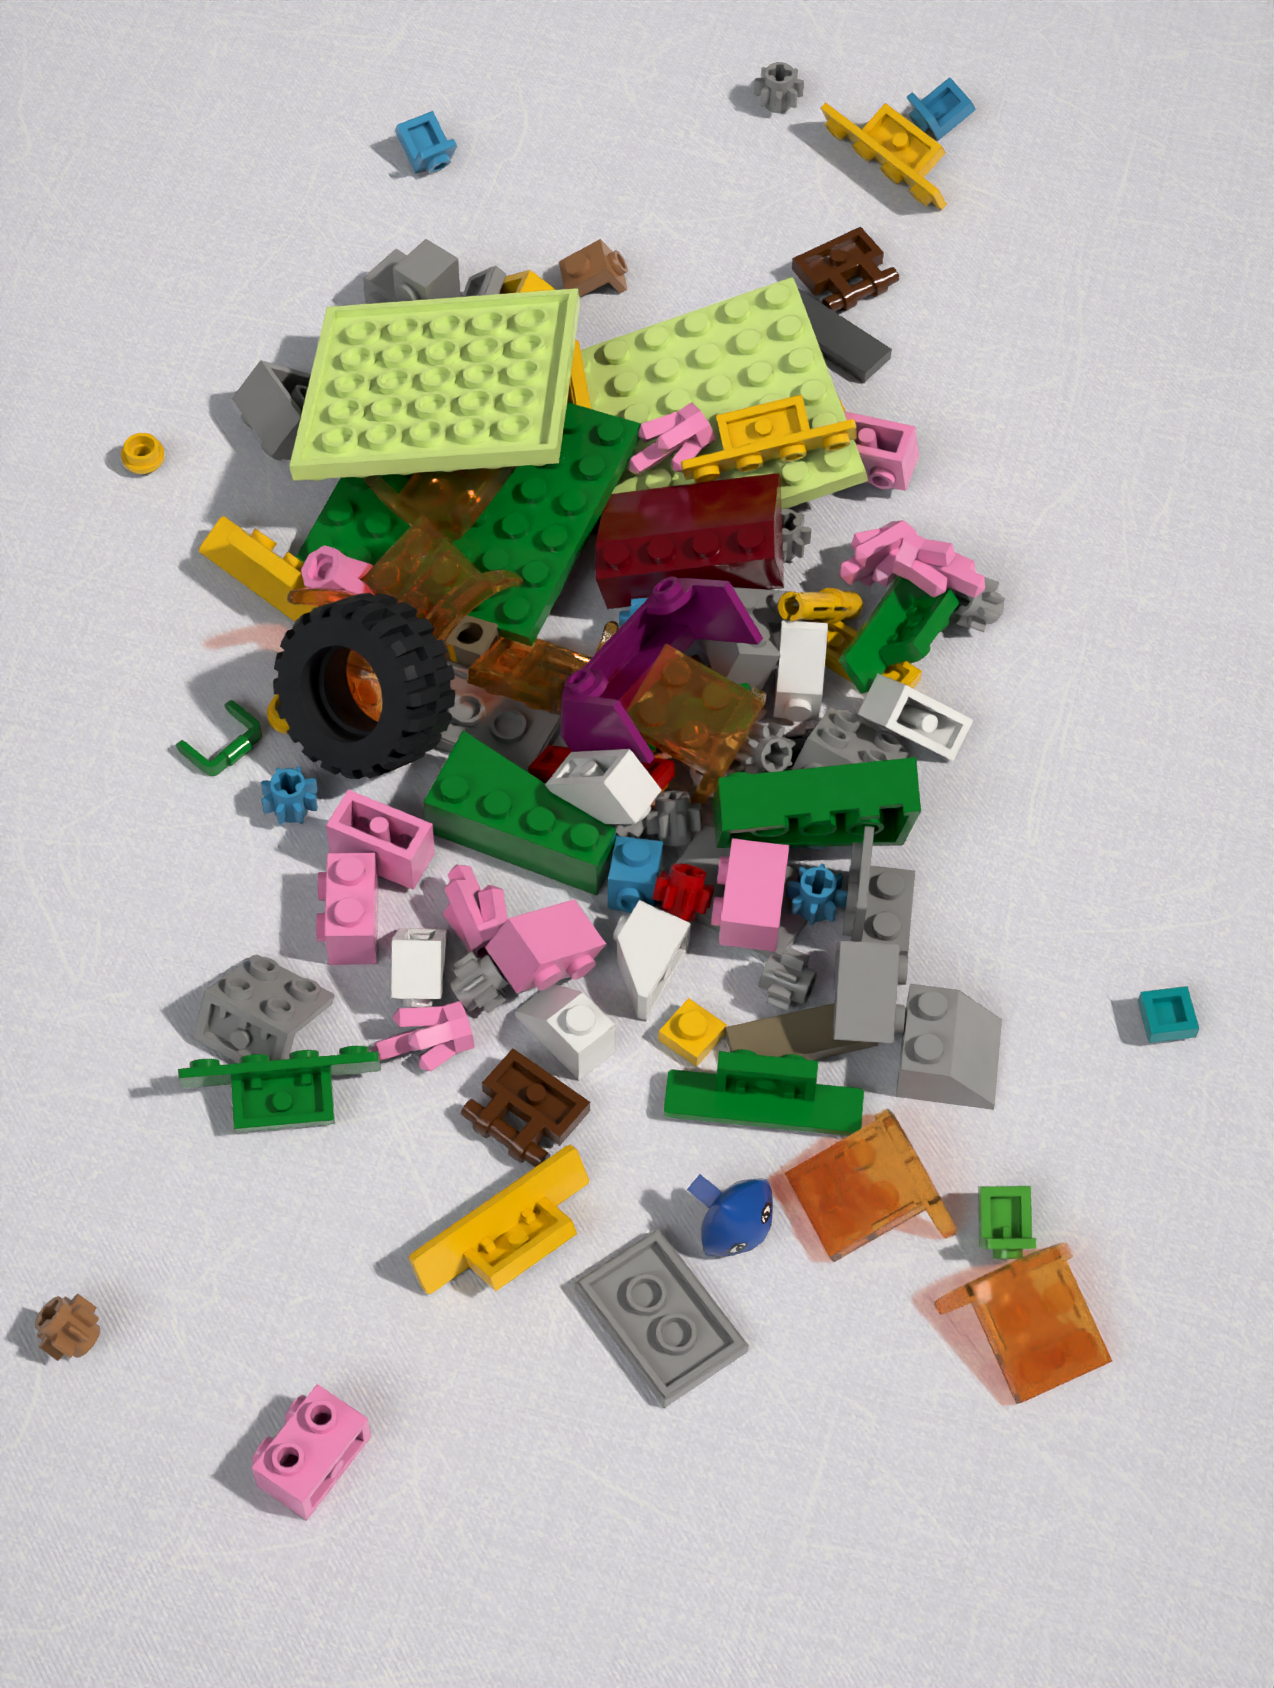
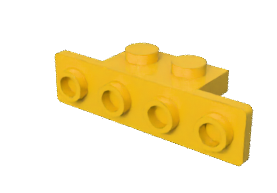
(897, 145)
(764, 434)
(256, 565)
(508, 1229)

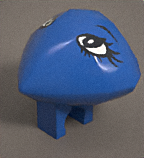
(735, 1218)

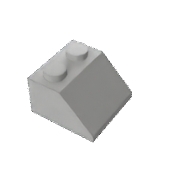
(273, 406)
(948, 1049)

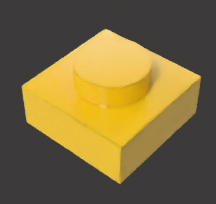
(692, 1032)

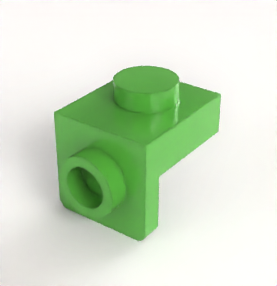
(1005, 1220)

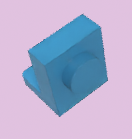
(940, 109)
(425, 143)
(633, 872)

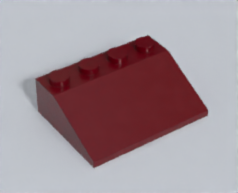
(694, 532)

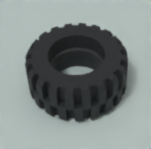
(318, 696)

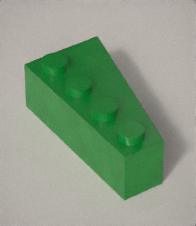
(819, 805)
(514, 817)

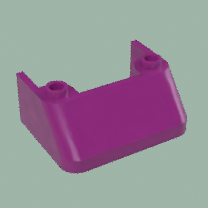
(673, 615)

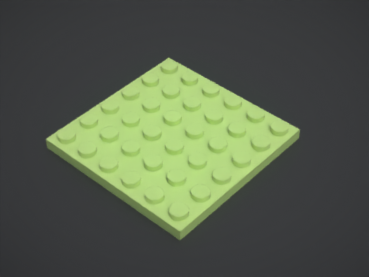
(722, 362)
(438, 385)

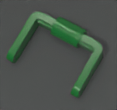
(231, 752)

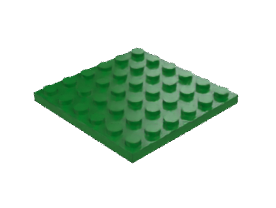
(529, 527)

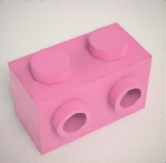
(886, 450)
(398, 839)
(752, 894)
(351, 908)
(546, 946)
(310, 1451)

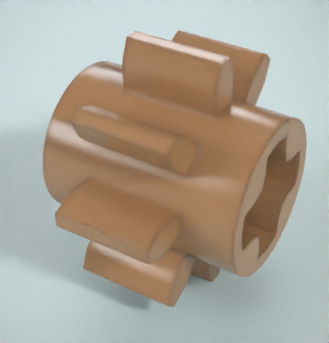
(67, 1327)

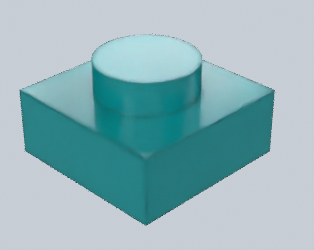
(1168, 1014)

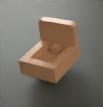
(593, 268)

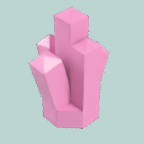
(678, 432)
(875, 554)
(937, 567)
(334, 570)
(474, 912)
(443, 1030)

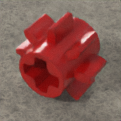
(683, 891)

